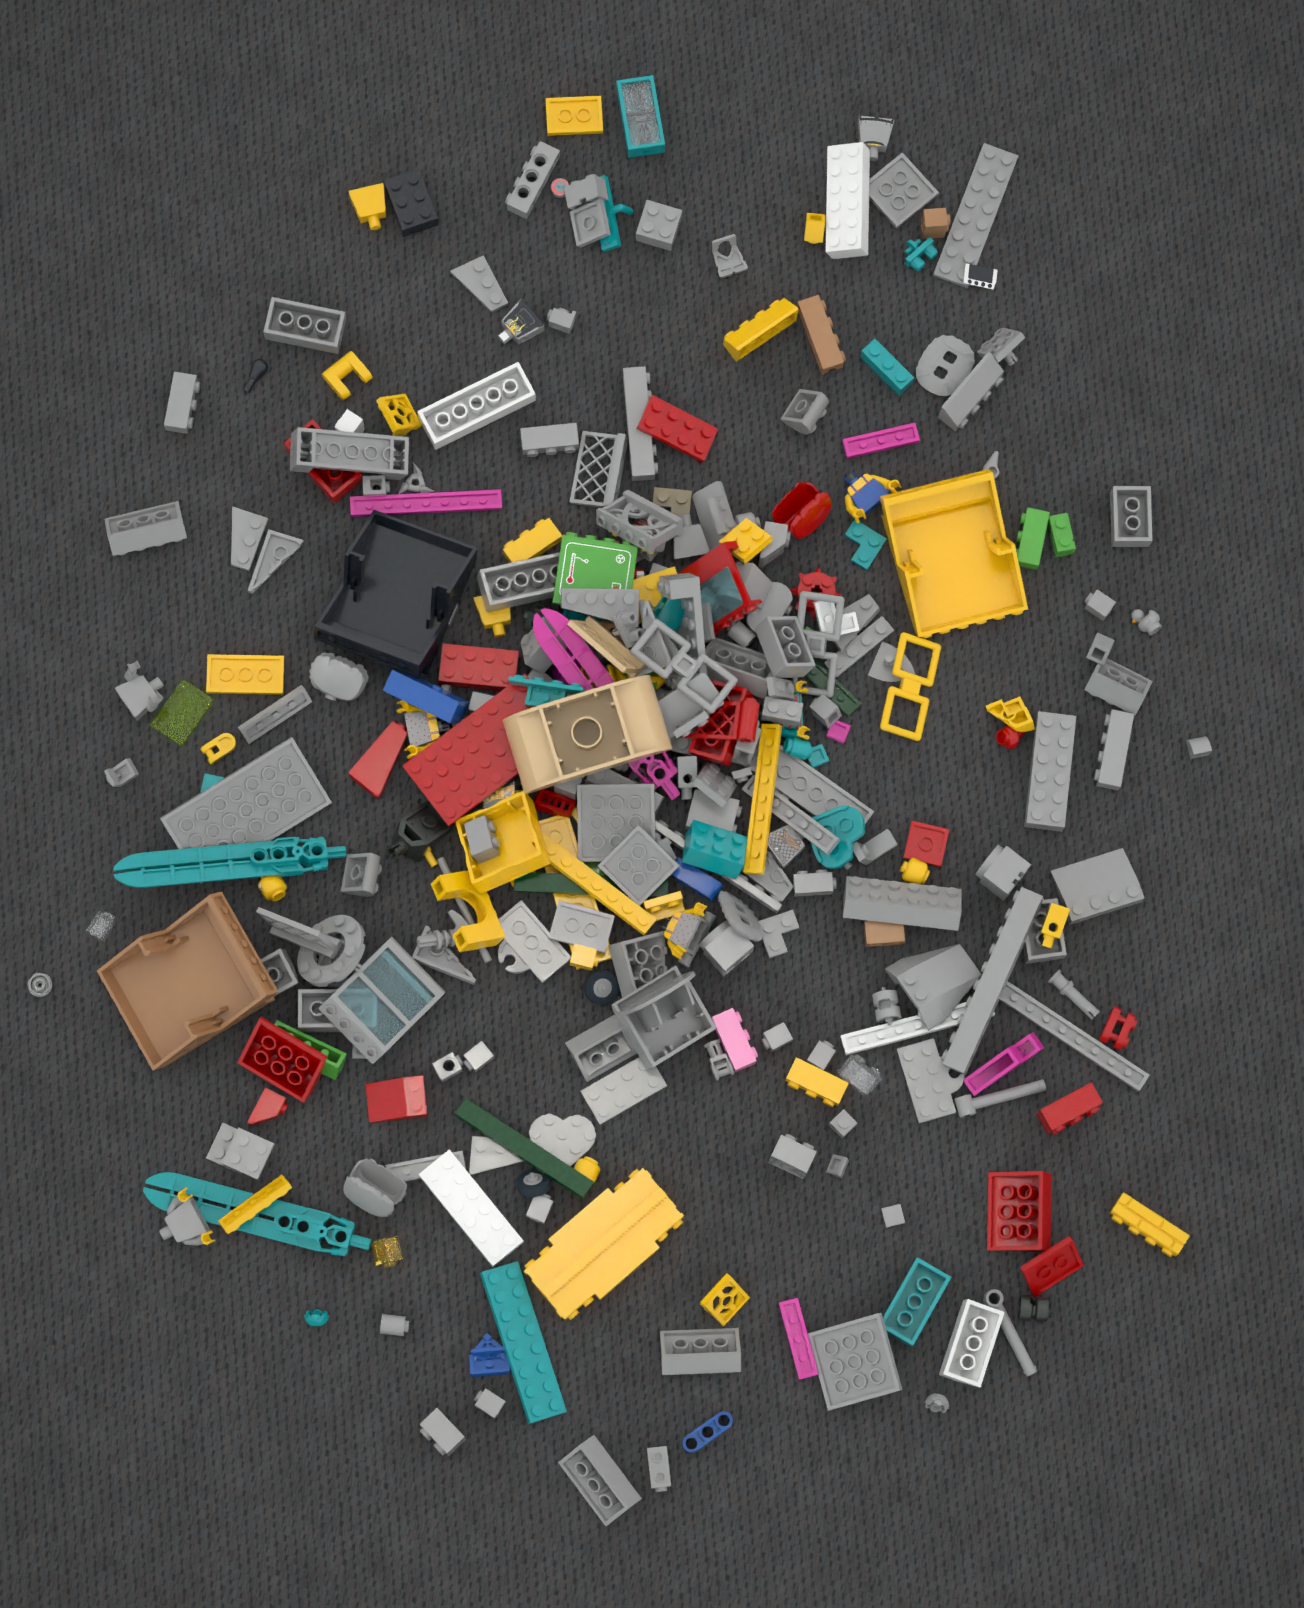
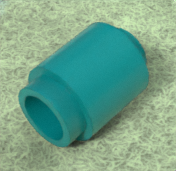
(797, 748)

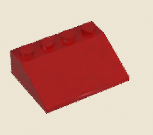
(283, 1060)
(1019, 1211)

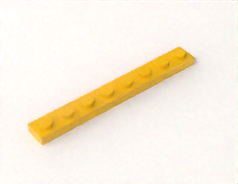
(762, 799)
(598, 887)

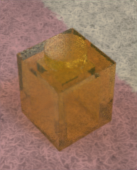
(387, 1251)

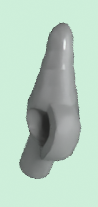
(992, 464)

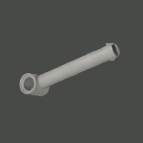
(968, 1105)
(1011, 1334)

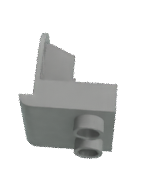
(663, 1016)

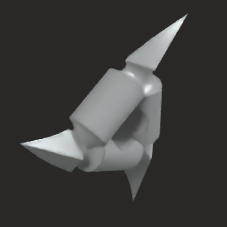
(415, 476)

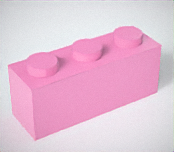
(734, 1039)

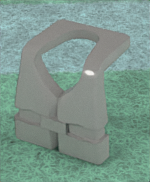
(731, 264)

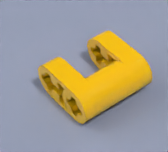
(342, 368)

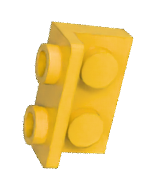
(664, 906)

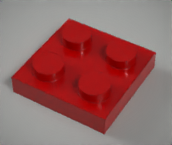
(926, 843)

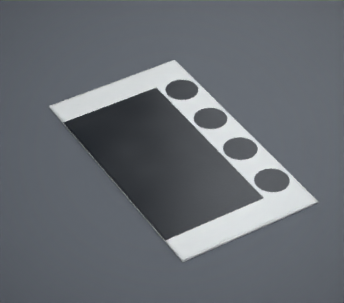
(980, 276)

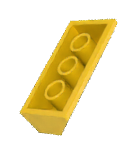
(760, 329)

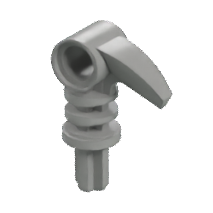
(442, 939)

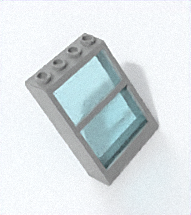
(382, 1000)

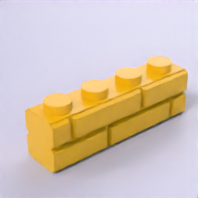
(1148, 1224)

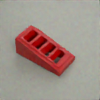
(551, 796)

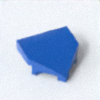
(488, 1358)

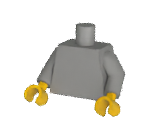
(186, 1222)

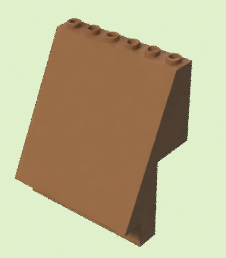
(187, 982)

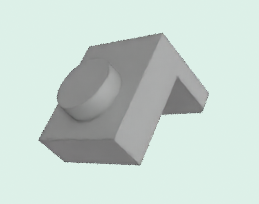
(121, 773)

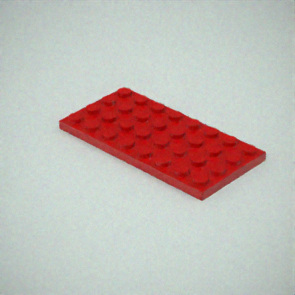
(469, 758)

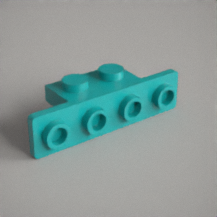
(544, 692)

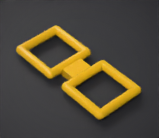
(910, 686)

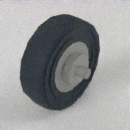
(601, 987)
(533, 1183)

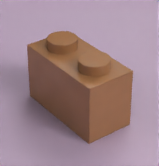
(935, 223)
(883, 933)

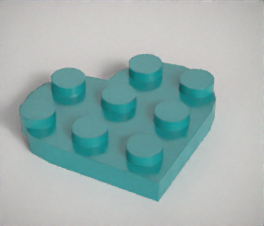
(845, 824)

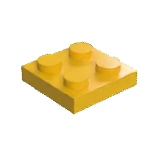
(749, 538)

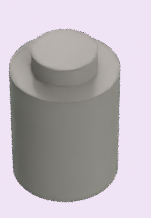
(741, 634)
(394, 1325)

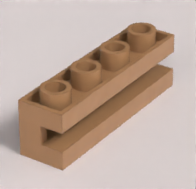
(820, 334)

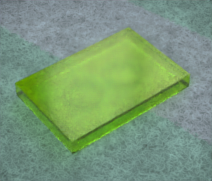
(182, 712)

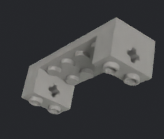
(349, 452)
(687, 588)

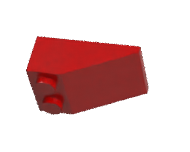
(396, 1099)

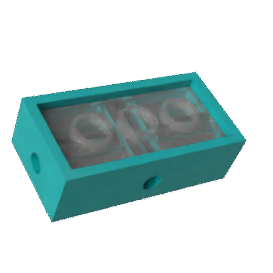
(640, 116)

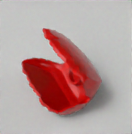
(802, 509)

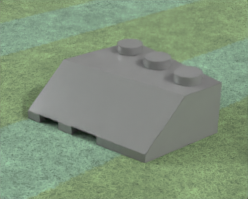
(638, 961)

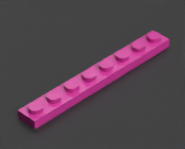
(427, 503)

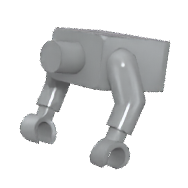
(139, 694)

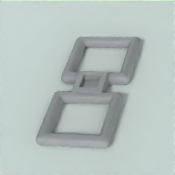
(818, 640)
(684, 666)

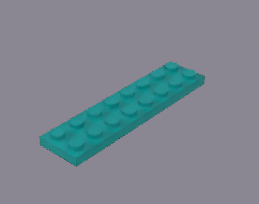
(523, 1342)

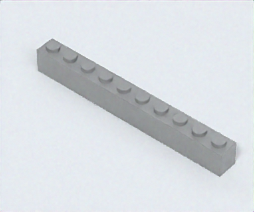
(993, 980)

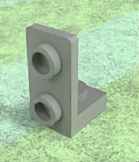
(875, 847)

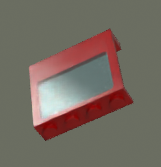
(722, 586)

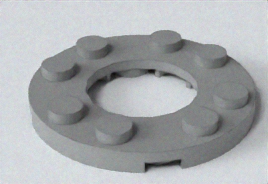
(345, 964)

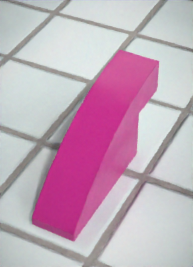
(1003, 1063)

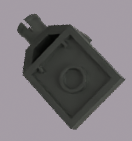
(417, 832)

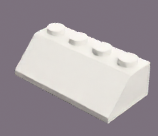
(971, 1343)

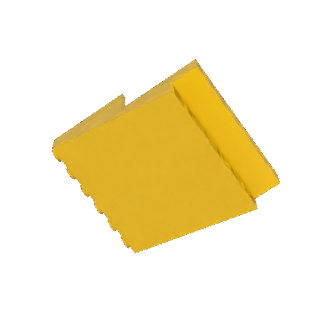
(953, 553)

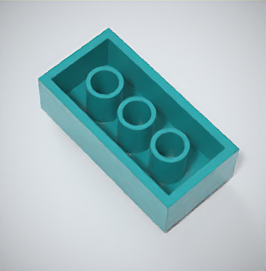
(914, 1301)

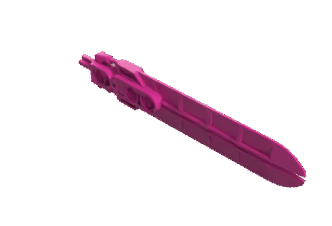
(598, 676)

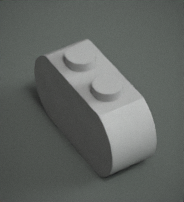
(776, 604)

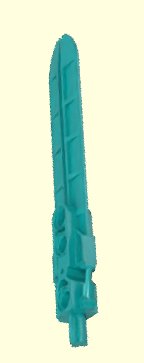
(226, 862)
(259, 1226)

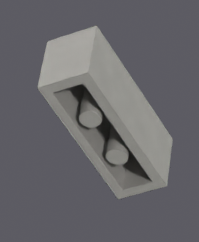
(181, 402)
(549, 439)

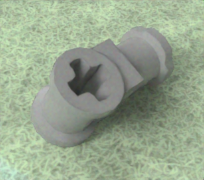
(718, 1061)

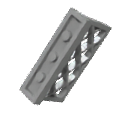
(615, 469)
(301, 934)

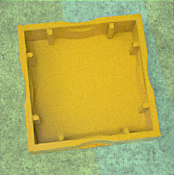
(520, 840)

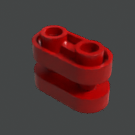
(1128, 1023)

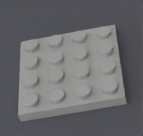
(610, 814)
(854, 1361)

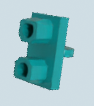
(914, 258)

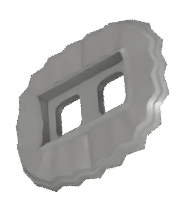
(933, 358)
(734, 911)

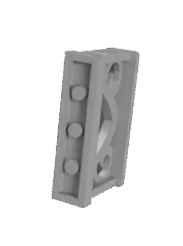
(659, 521)

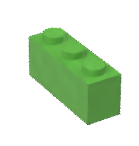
(1031, 537)

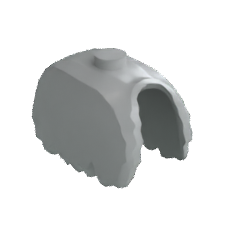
(338, 677)
(374, 1188)

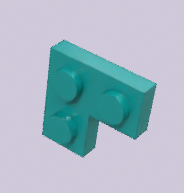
(869, 542)

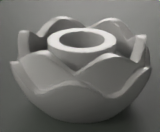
(35, 980)
(937, 1403)

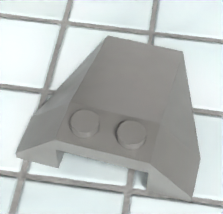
(935, 981)

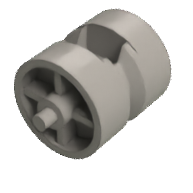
(886, 1002)

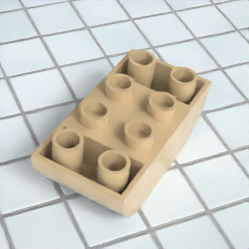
(587, 733)

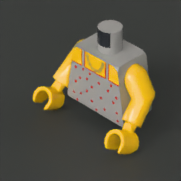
(421, 728)
(685, 930)

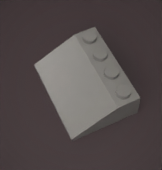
(1097, 886)

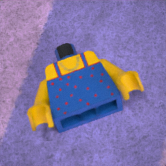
(865, 493)

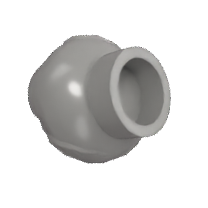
(1149, 623)

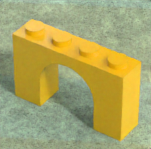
(488, 928)

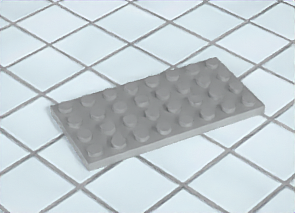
(251, 802)

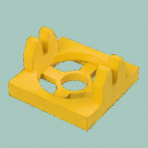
(402, 402)
(741, 1299)

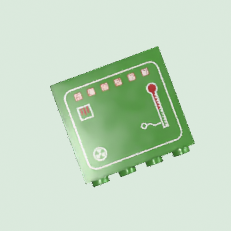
(594, 564)

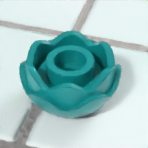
(316, 1318)

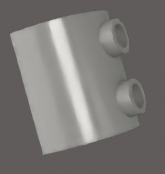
(805, 411)
(361, 874)

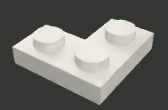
(826, 616)

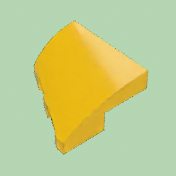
(1013, 714)

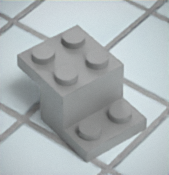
(240, 1151)

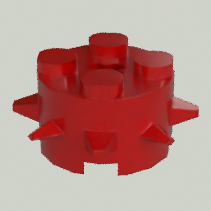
(814, 581)

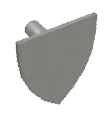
(884, 663)

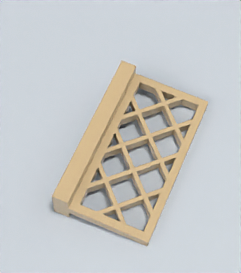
(607, 645)

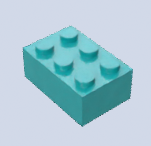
(714, 849)

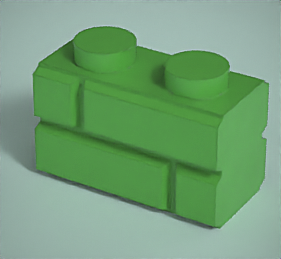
(1061, 535)

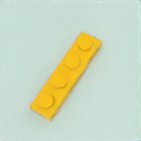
(255, 1204)

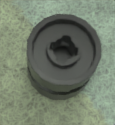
(1033, 1308)

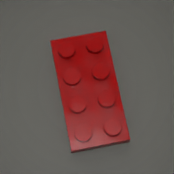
(677, 428)

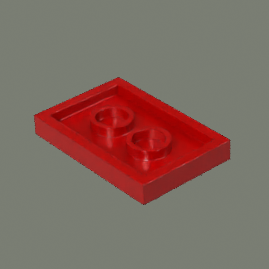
(1051, 1266)

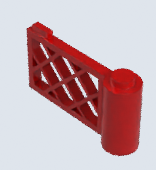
(744, 722)

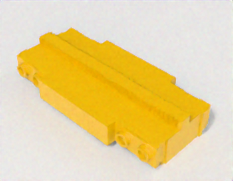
(603, 1244)

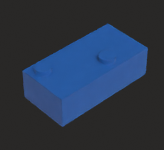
(426, 696)

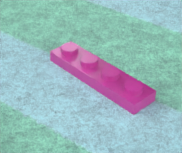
(881, 440)
(798, 1338)

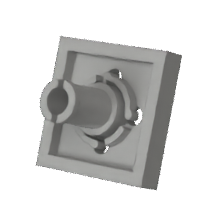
(1002, 345)

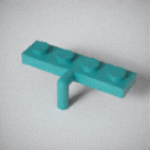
(613, 240)

